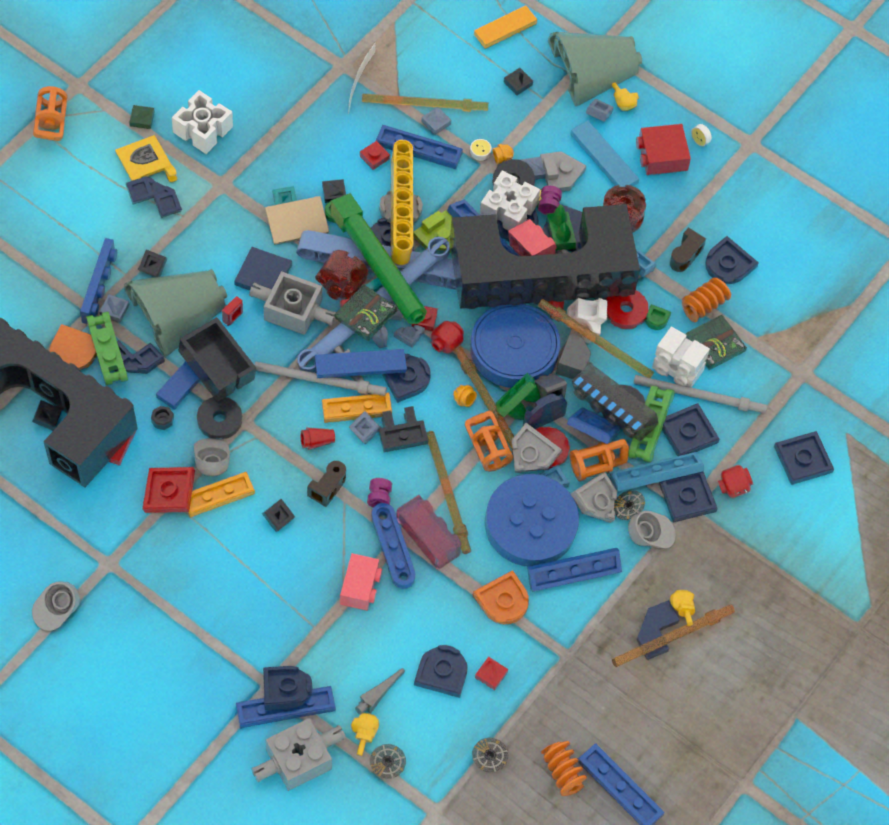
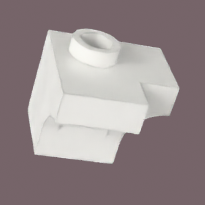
(589, 314)

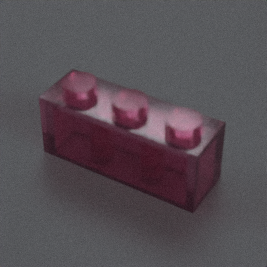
(429, 532)

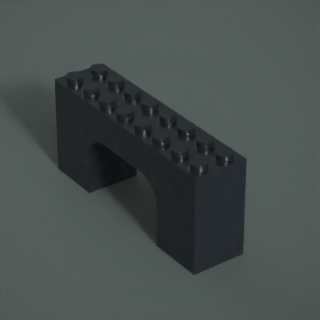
(495, 277)
(95, 419)

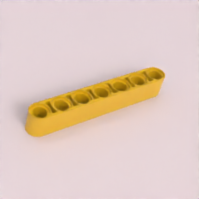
(402, 202)

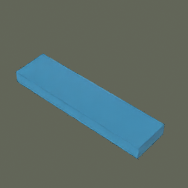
(604, 155)
(657, 471)

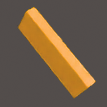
(505, 27)
(352, 407)
(220, 494)

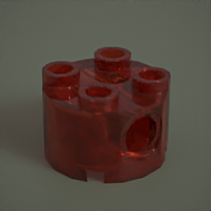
(633, 198)
(342, 275)

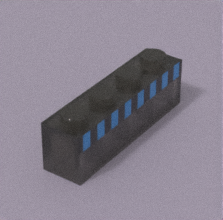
(614, 402)

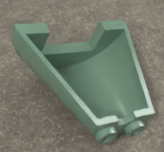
(594, 62)
(177, 304)

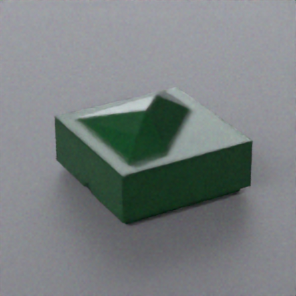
(141, 117)

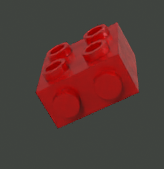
(663, 149)

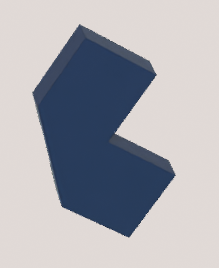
(164, 196)
(142, 361)
(657, 619)

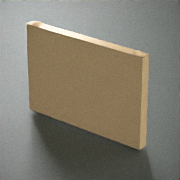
(292, 218)

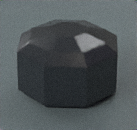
(162, 417)

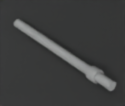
(362, 387)
(744, 403)

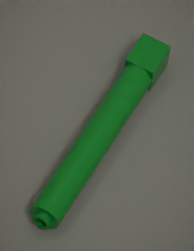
(350, 219)

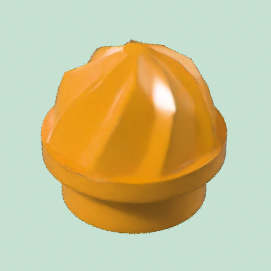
(502, 153)
(464, 395)

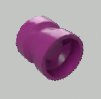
(550, 199)
(380, 491)

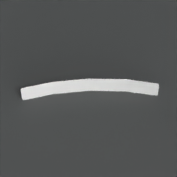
(369, 55)

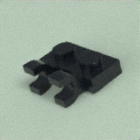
(404, 435)

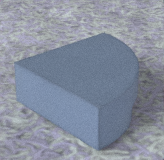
(409, 335)

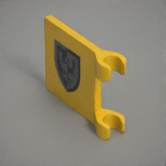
(145, 159)

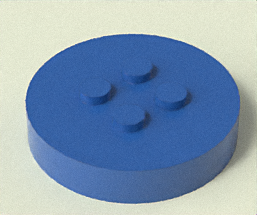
(514, 342)
(531, 520)

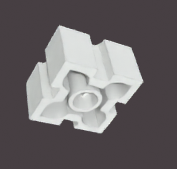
(202, 122)
(510, 200)
(680, 358)

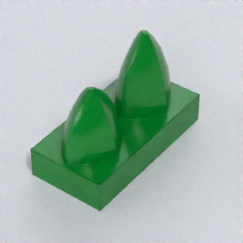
(561, 229)
(510, 402)

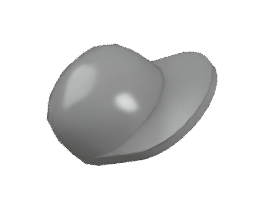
(211, 456)
(651, 530)
(55, 605)

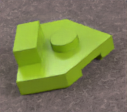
(434, 226)

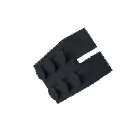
(217, 359)

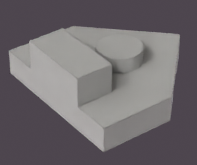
(561, 170)
(533, 450)
(597, 498)

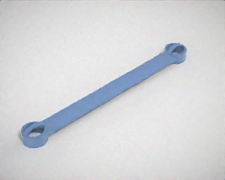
(410, 273)

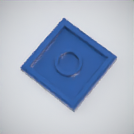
(593, 425)

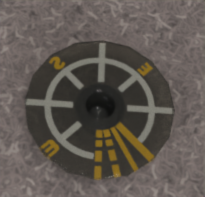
(629, 504)
(490, 754)
(387, 761)

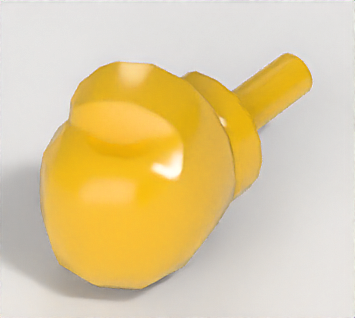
(625, 99)
(683, 603)
(365, 728)

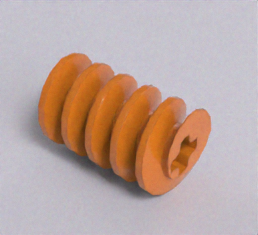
(705, 299)
(563, 768)

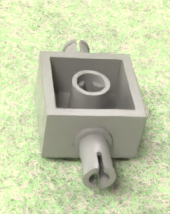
(293, 303)
(284, 755)

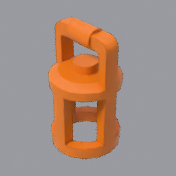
(49, 118)
(486, 436)
(605, 456)

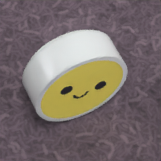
(701, 135)
(480, 149)

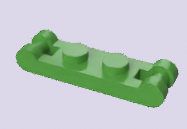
(107, 348)
(651, 439)

